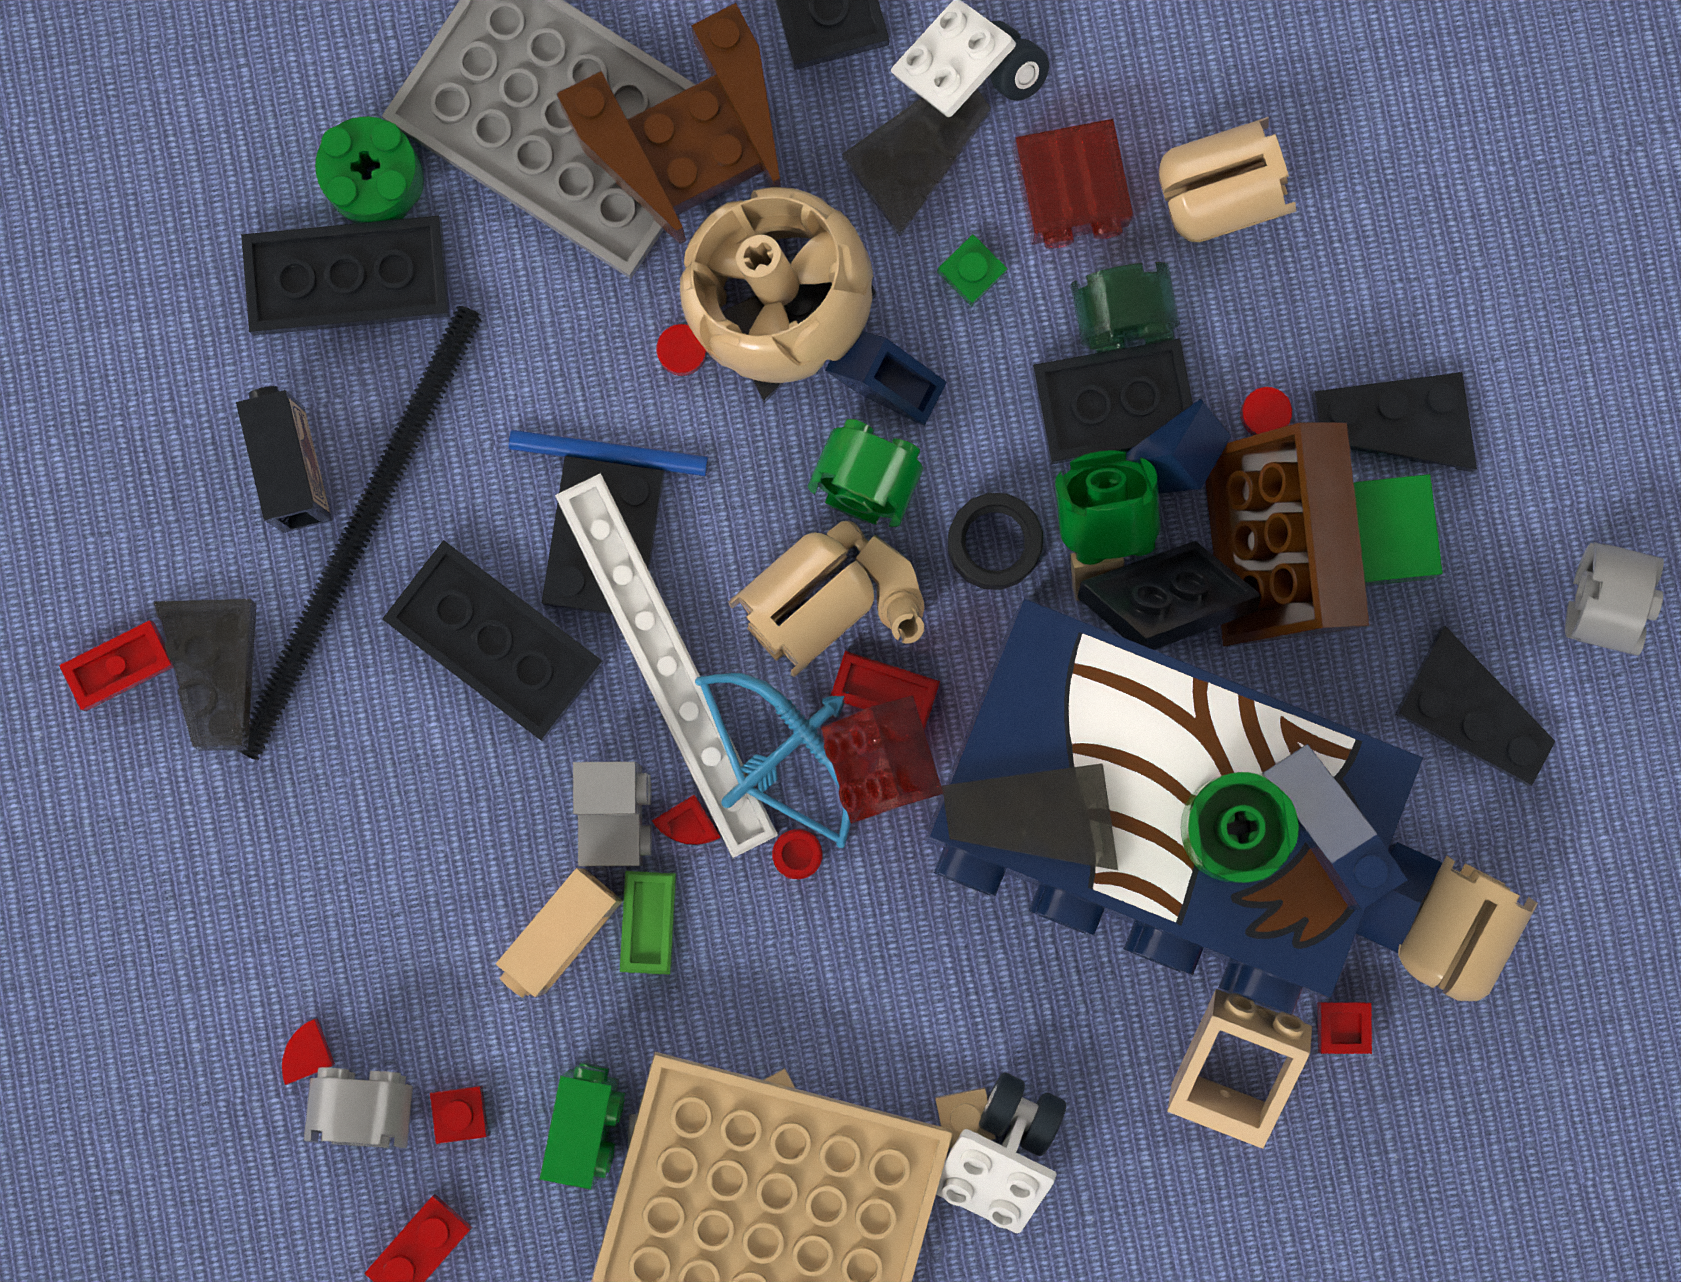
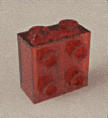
(1072, 183)
(881, 759)

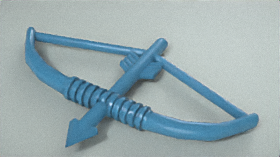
(762, 769)

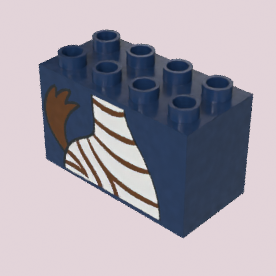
(1162, 730)

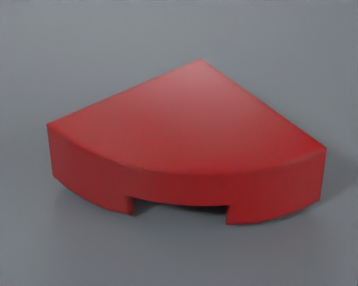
(687, 823)
(306, 1053)

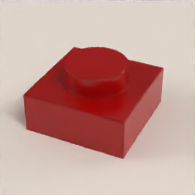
(1344, 1027)
(459, 1114)

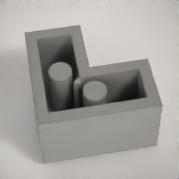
(609, 813)

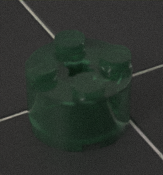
(1125, 307)

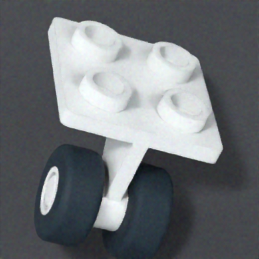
(962, 52)
(992, 1176)

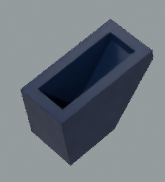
(889, 377)

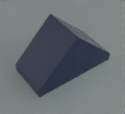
(1184, 449)
(1393, 915)

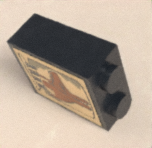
(283, 459)

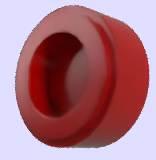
(680, 350)
(1265, 410)
(797, 854)

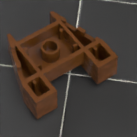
(690, 141)

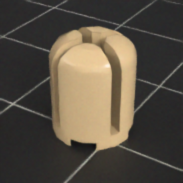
(1225, 182)
(789, 583)
(1464, 932)

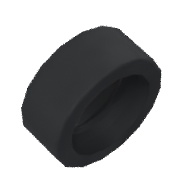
(1009, 506)

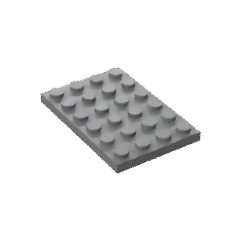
(494, 112)

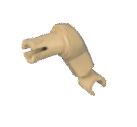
(898, 592)

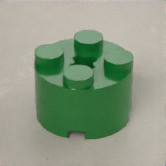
(347, 154)
(867, 473)
(1108, 507)
(1262, 849)

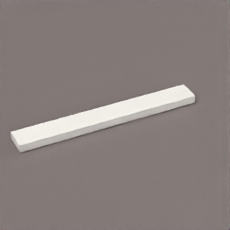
(661, 658)

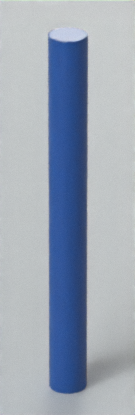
(608, 452)

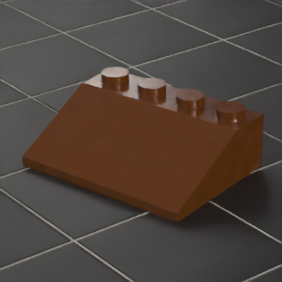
(1290, 531)

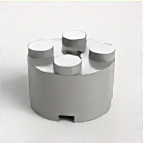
(1614, 598)
(358, 1110)

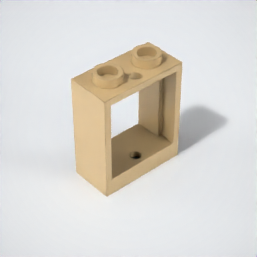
(557, 934)
(1222, 1106)

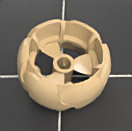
(742, 245)

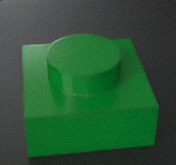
(972, 270)

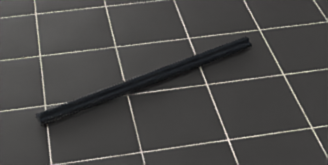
(359, 528)

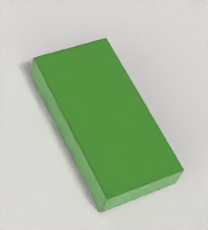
(648, 922)

